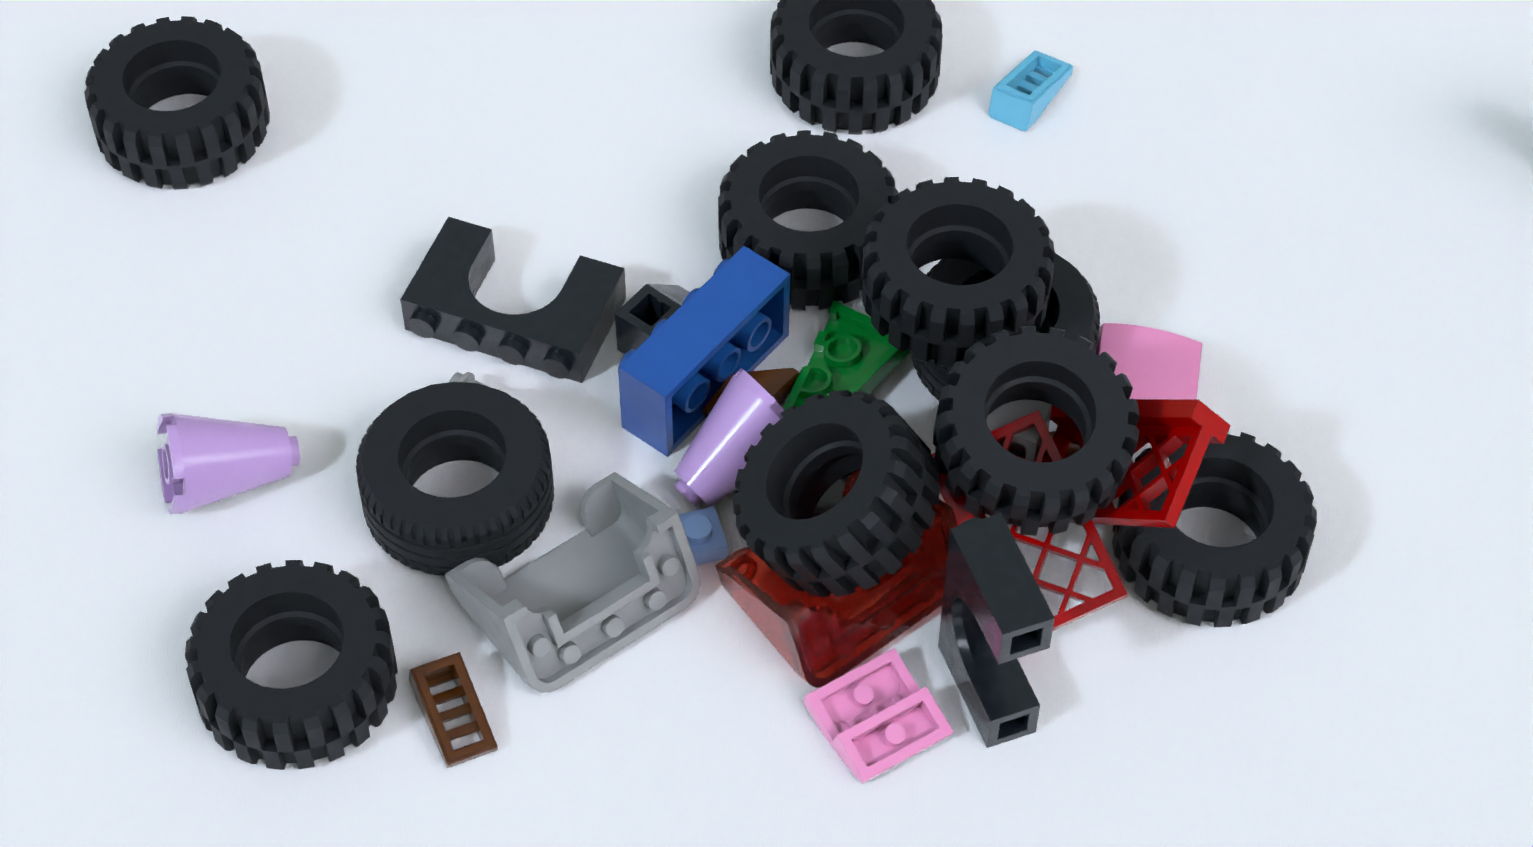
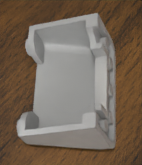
(589, 592)

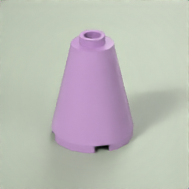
(720, 445)
(219, 458)

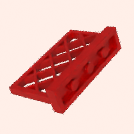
(1167, 427)
(1105, 564)

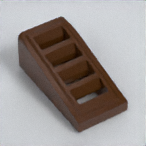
(441, 672)

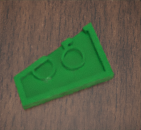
(845, 357)

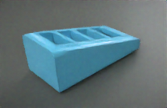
(1025, 94)

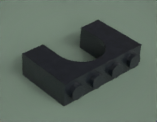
(553, 339)
(988, 622)

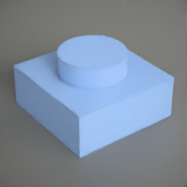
(705, 535)

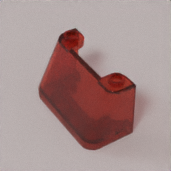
(832, 633)

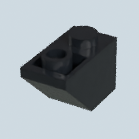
(643, 311)

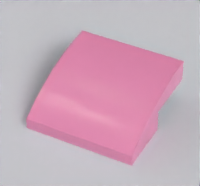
(1153, 360)
(877, 716)

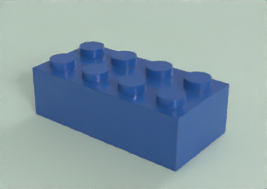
(691, 354)

